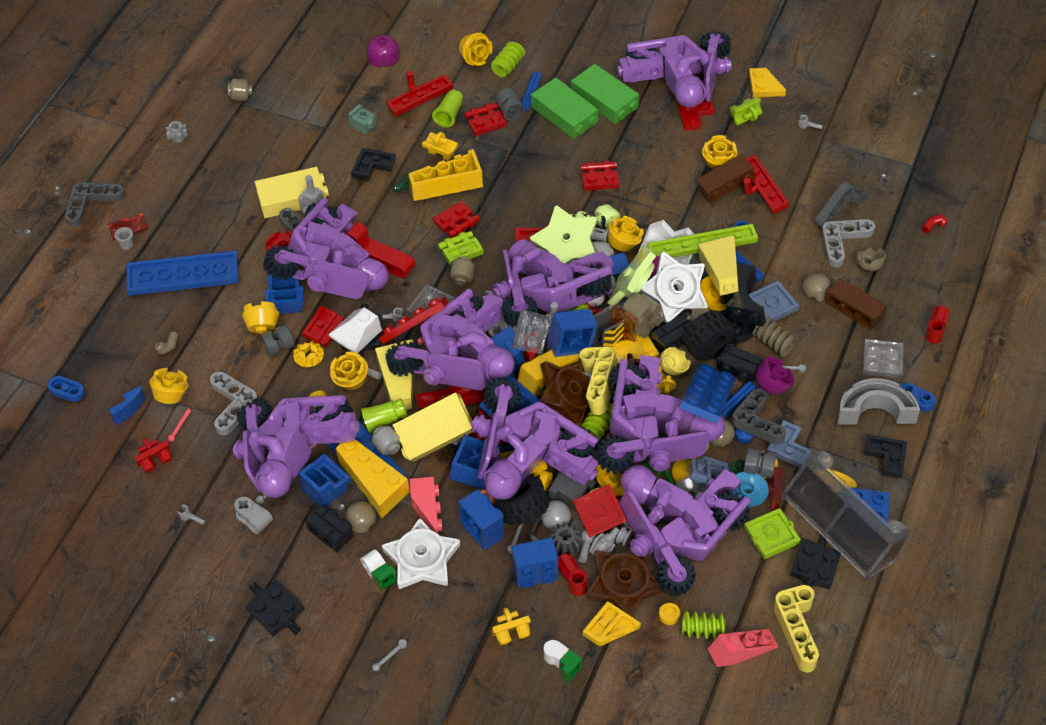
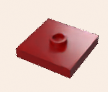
(599, 511)

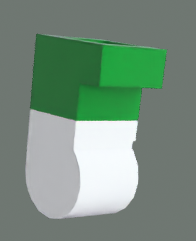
(378, 569)
(563, 658)

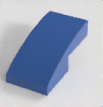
(132, 403)

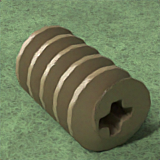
(775, 338)

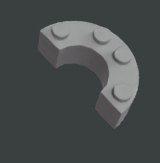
(881, 395)

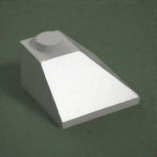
(357, 330)

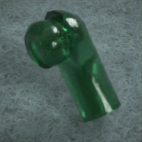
(403, 185)
(737, 466)

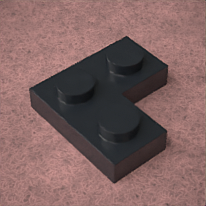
(371, 159)
(891, 450)

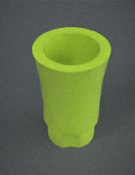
(447, 110)
(384, 414)

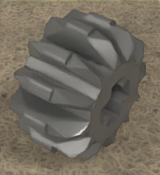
(566, 539)

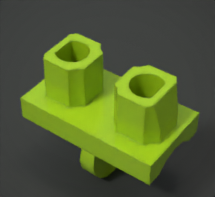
(747, 111)

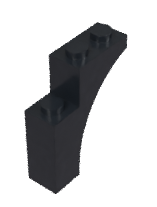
(739, 304)

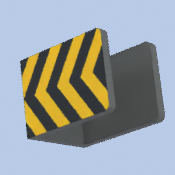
(609, 335)

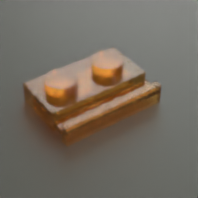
(629, 320)

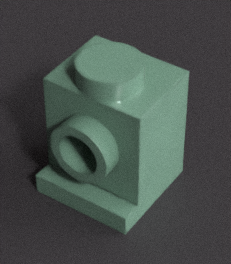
(362, 119)

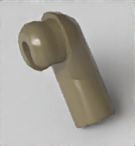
(163, 348)

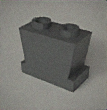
(567, 490)

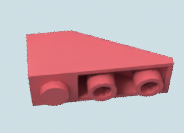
(424, 501)
(741, 646)

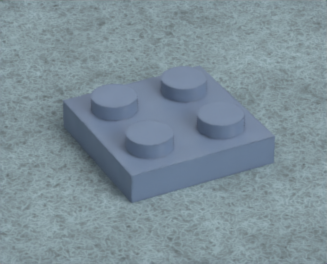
(775, 300)

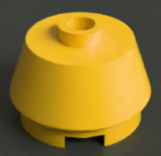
(475, 48)
(718, 151)
(624, 233)
(260, 317)
(349, 371)
(168, 386)

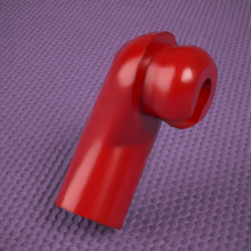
(931, 221)

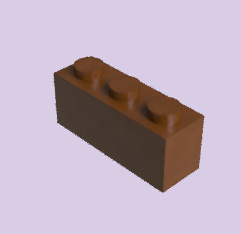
(725, 178)
(855, 303)

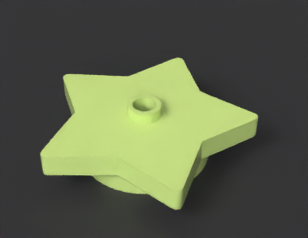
(565, 226)
(634, 276)

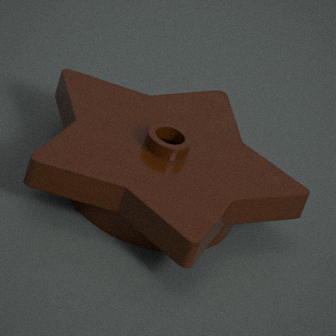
(566, 390)
(622, 580)

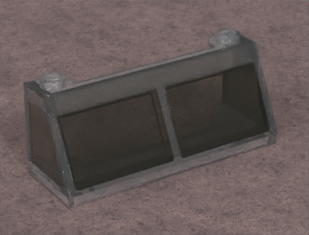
(844, 517)

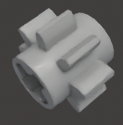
(176, 131)

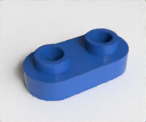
(67, 390)
(920, 394)

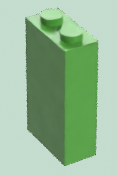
(606, 93)
(564, 108)

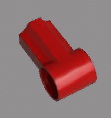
(937, 324)
(572, 573)

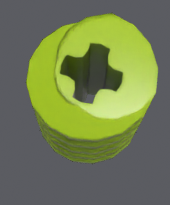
(507, 59)
(598, 423)
(703, 624)

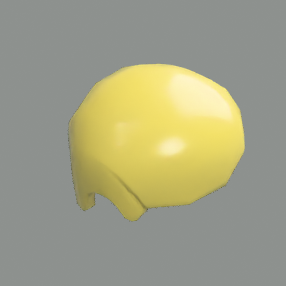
(674, 361)

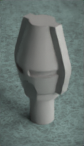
(605, 542)

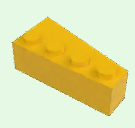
(446, 177)
(531, 373)
(373, 476)

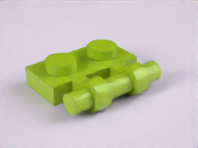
(467, 248)

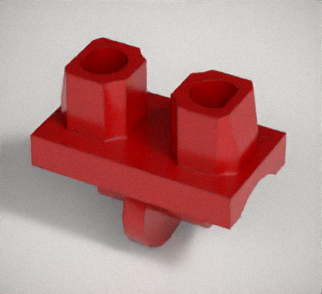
(153, 451)

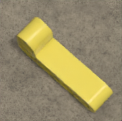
(600, 363)
(799, 630)

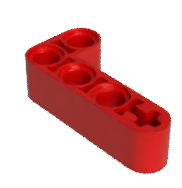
(395, 261)

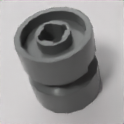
(510, 104)
(277, 340)
(760, 462)

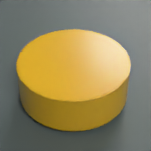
(669, 613)

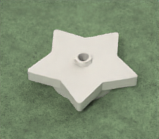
(687, 280)
(421, 555)

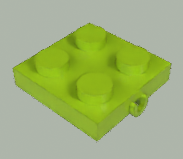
(772, 533)

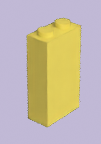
(283, 190)
(434, 427)

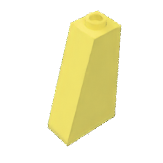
(720, 263)
(396, 386)

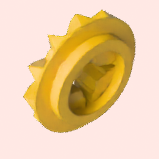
(312, 359)

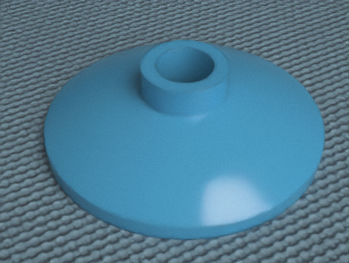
(755, 485)

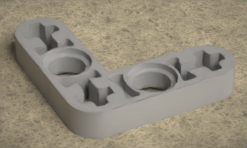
(839, 233)
(237, 398)

